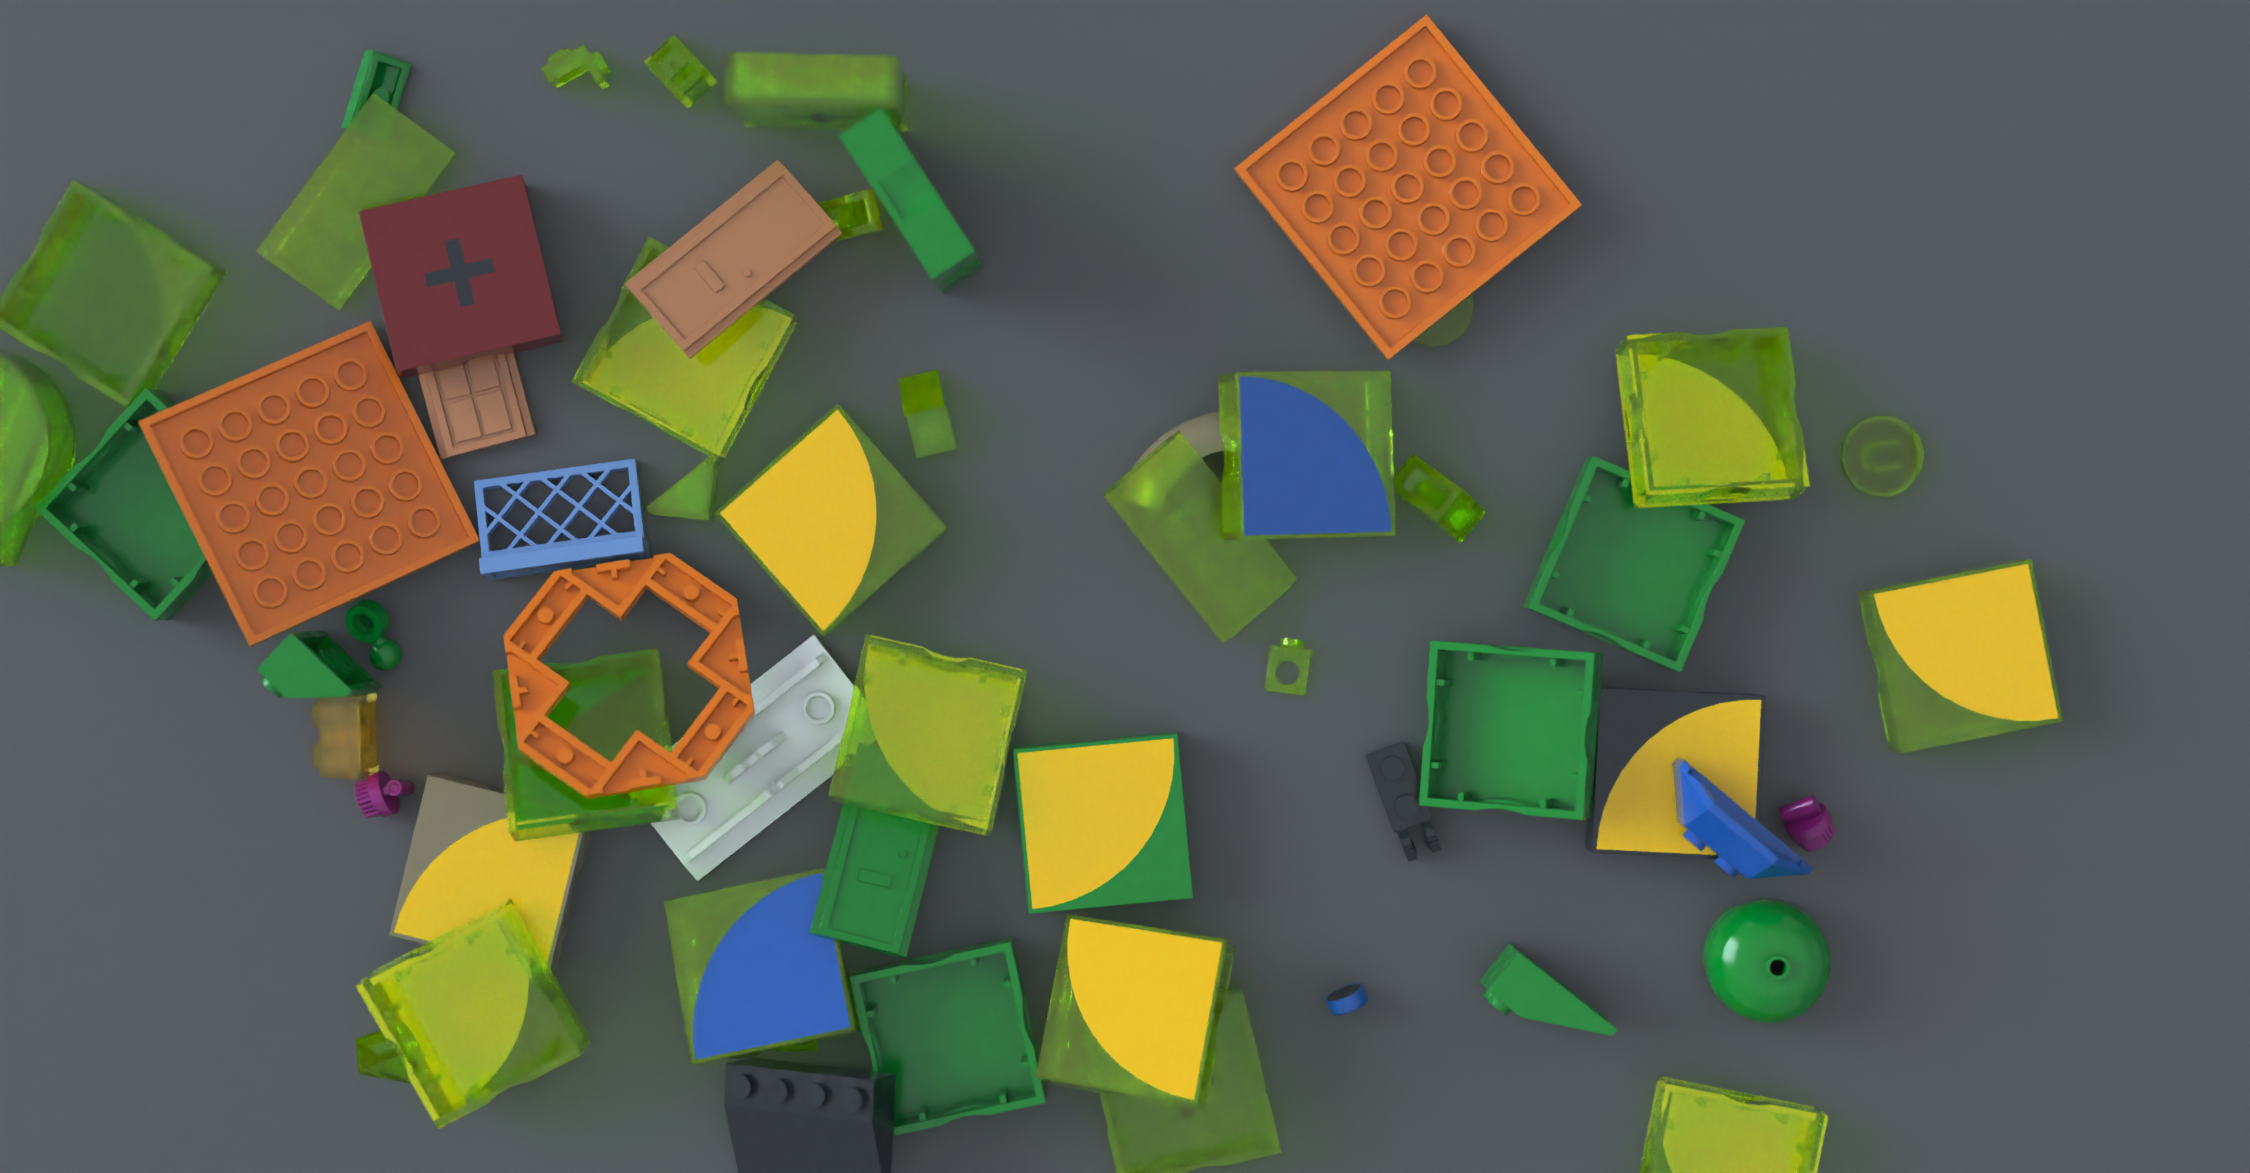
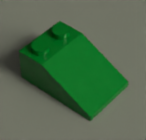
(1532, 993)

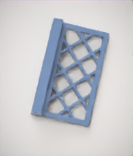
(567, 554)

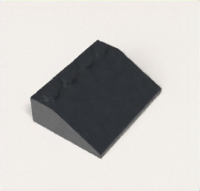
(809, 1117)

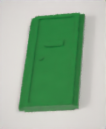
(874, 880)

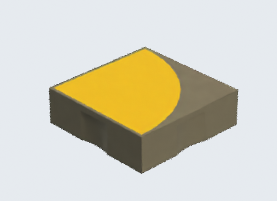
(469, 863)

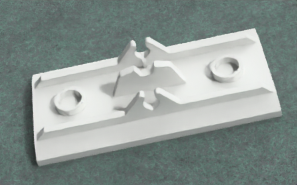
(770, 765)

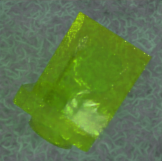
(568, 64)

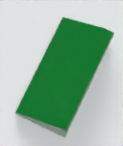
(377, 75)

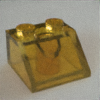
(346, 736)

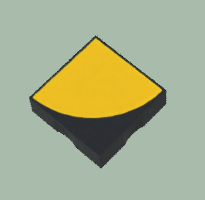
(1635, 754)

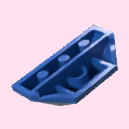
(1729, 830)

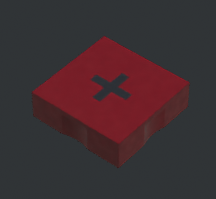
(460, 276)

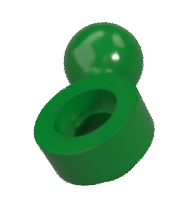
(368, 623)

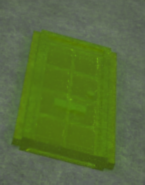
(372, 165)
(1177, 515)

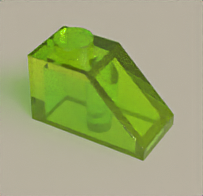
(1437, 498)

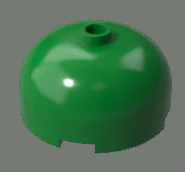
(1745, 945)

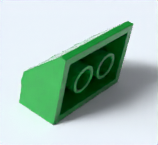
(314, 667)

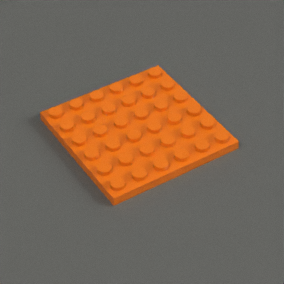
(1407, 187)
(309, 483)

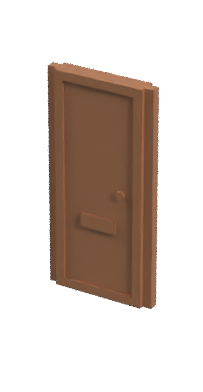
(733, 259)
(477, 405)

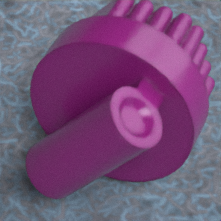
(380, 794)
(1808, 823)

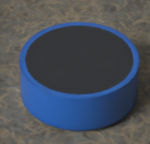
(1346, 999)

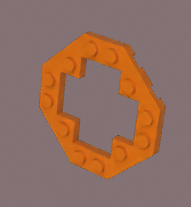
(641, 761)

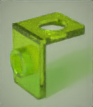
(1293, 651)

